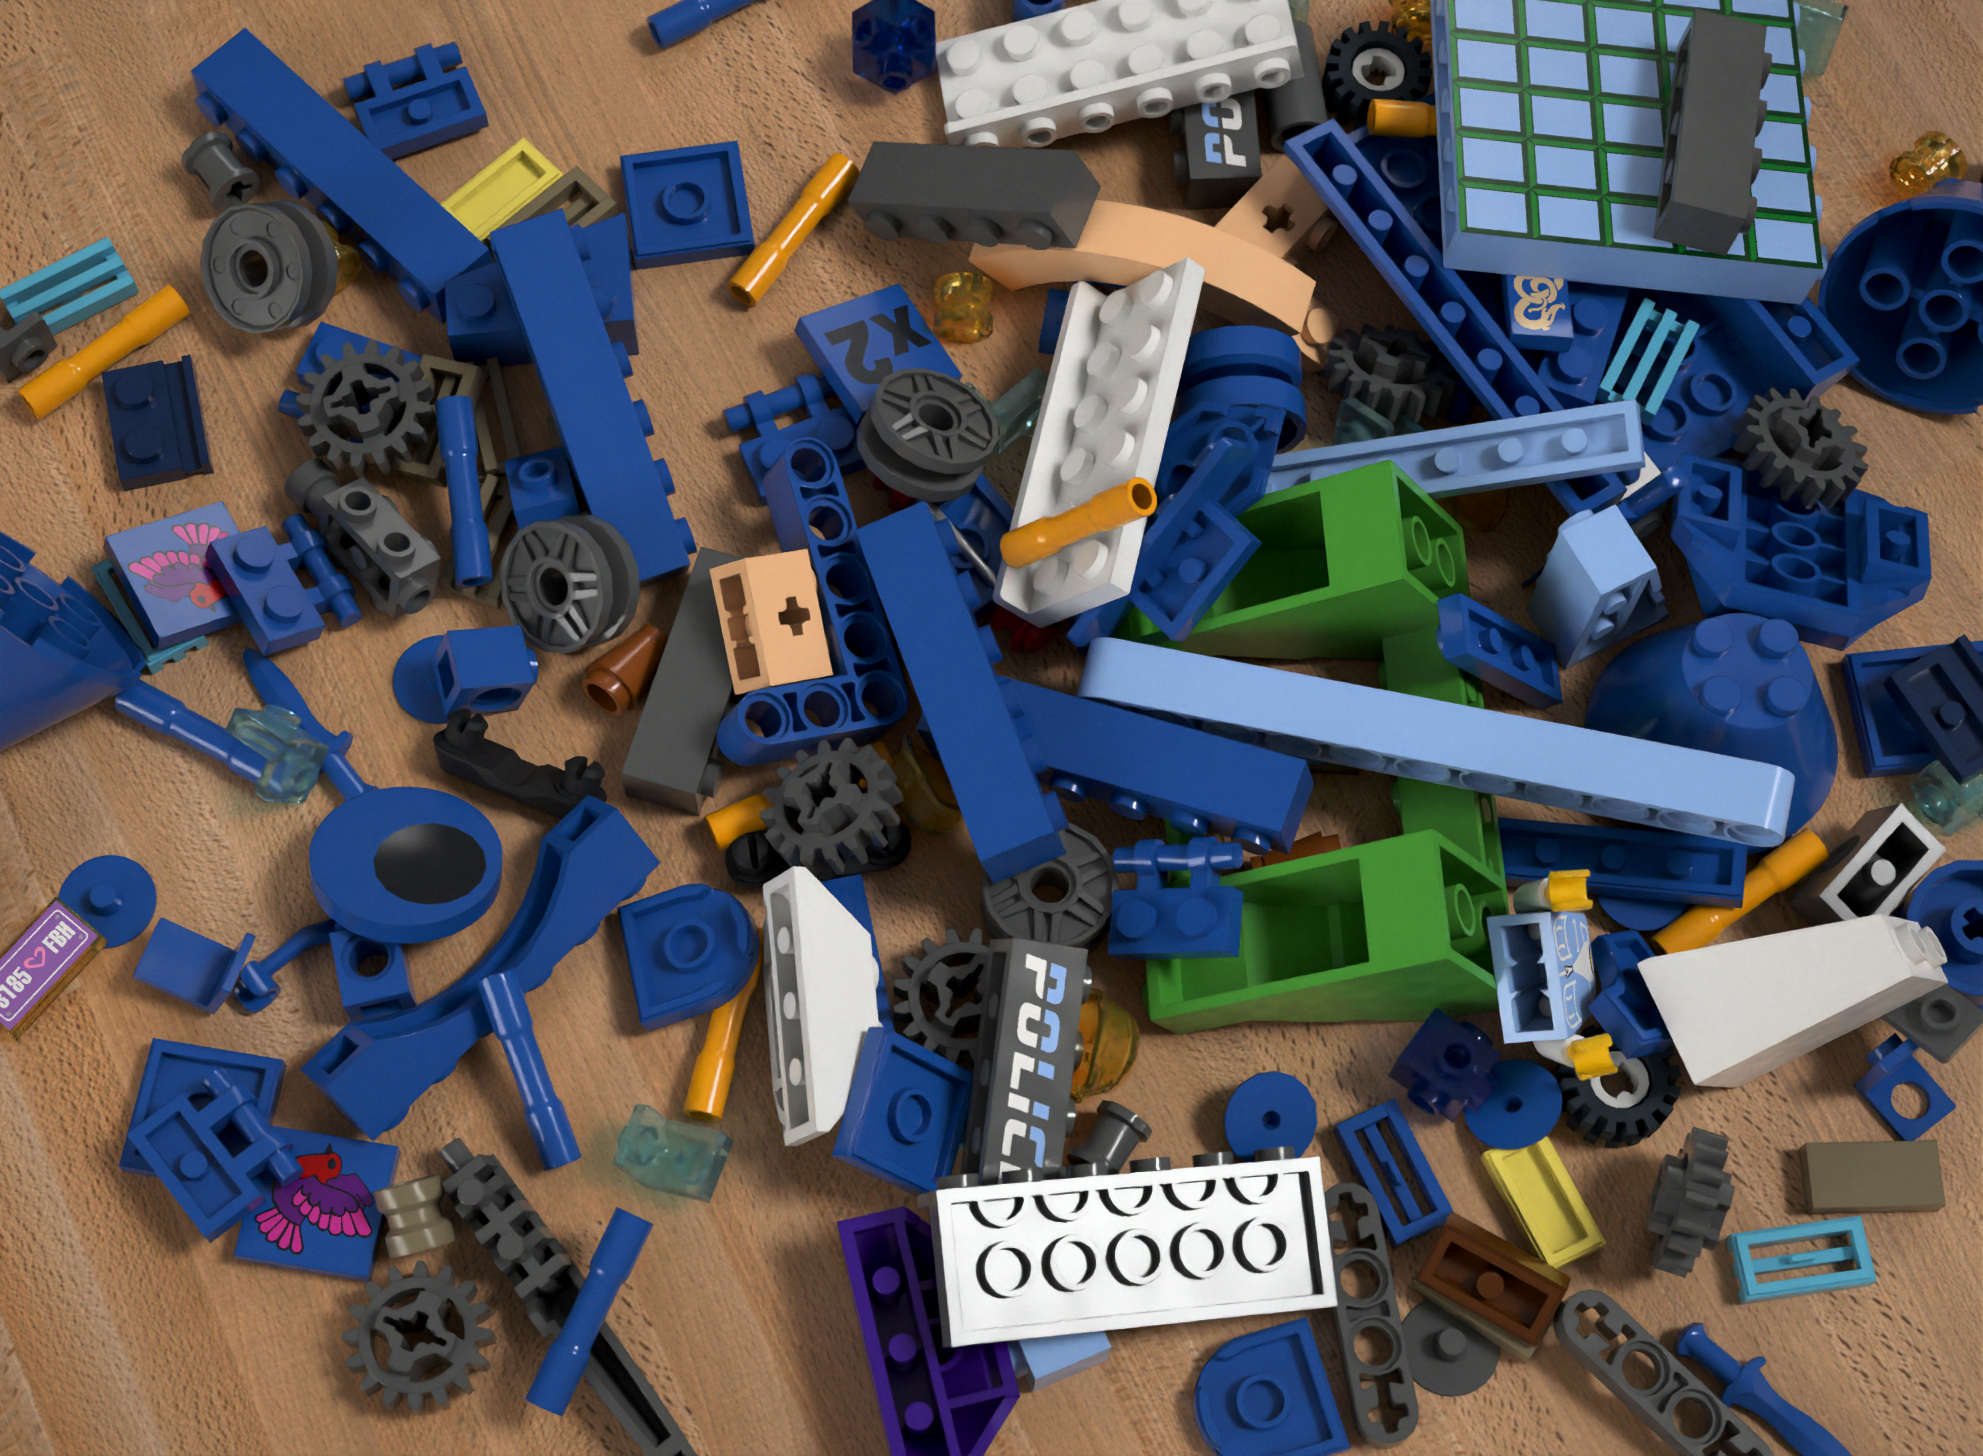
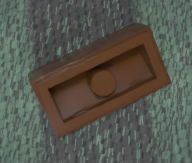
(1493, 1278)

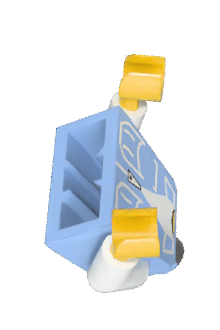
(1549, 973)

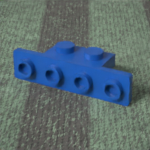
(1185, 553)

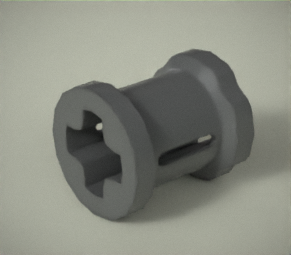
(220, 171)
(1111, 1138)

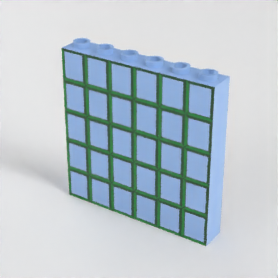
(1560, 143)

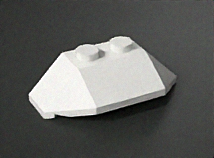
(816, 1001)

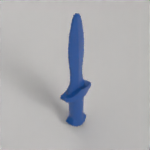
(1646, 499)
(279, 691)
(1749, 1388)

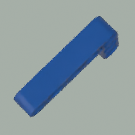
(853, 619)

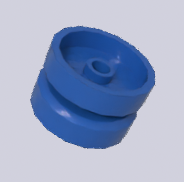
(1248, 370)
(1953, 909)

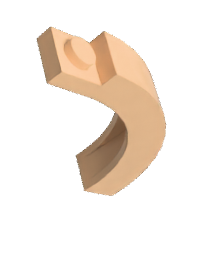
(1133, 241)

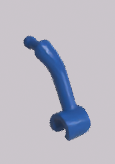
(257, 986)

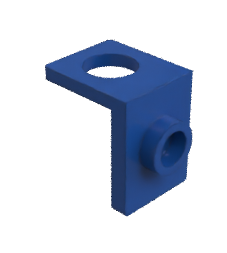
(541, 487)
(191, 965)
(1895, 1065)

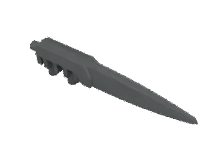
(549, 1286)

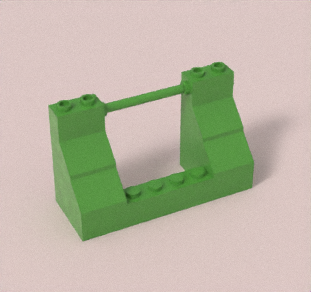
(1381, 924)

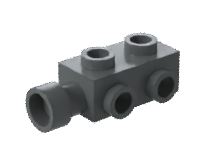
(382, 544)

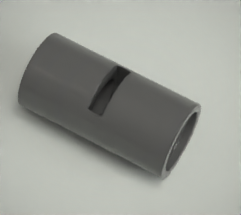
(1300, 101)

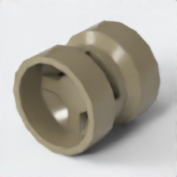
(414, 1216)

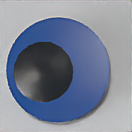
(405, 864)

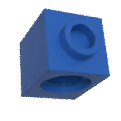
(484, 669)
(375, 995)

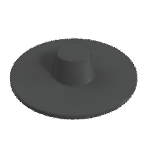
(1446, 1352)

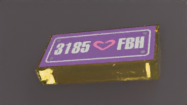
(44, 964)

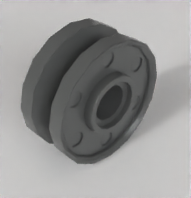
(269, 266)
(927, 435)
(570, 583)
(1078, 919)

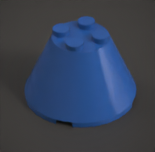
(1911, 299)
(55, 648)
(1726, 690)

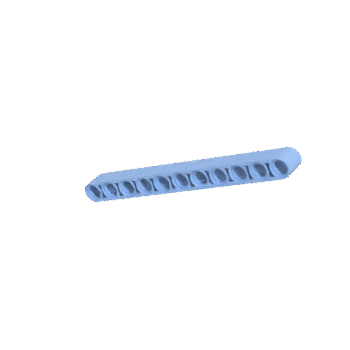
(1446, 742)

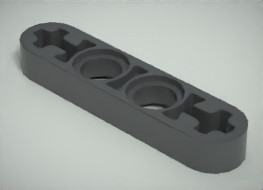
(1373, 1313)
(1671, 1383)

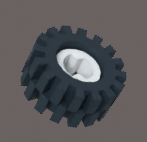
(1368, 49)
(1628, 1115)

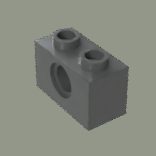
(1868, 868)

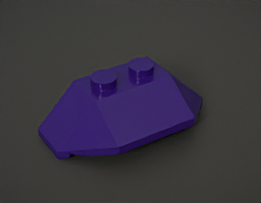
(925, 1394)

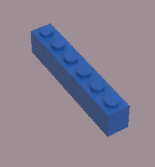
(337, 171)
(588, 391)
(961, 694)
(1162, 770)

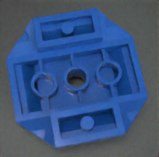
(1814, 567)

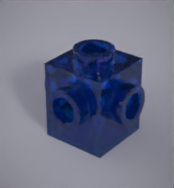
(893, 43)
(1447, 1067)

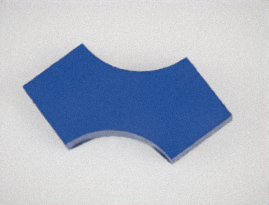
(1625, 1002)

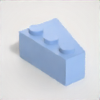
(1595, 587)

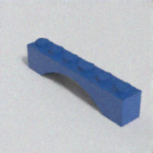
(388, 1062)

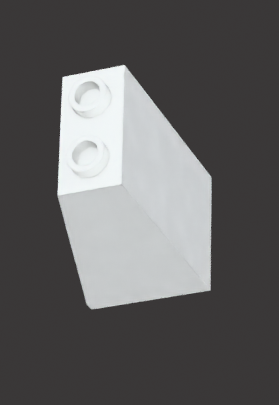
(1783, 994)

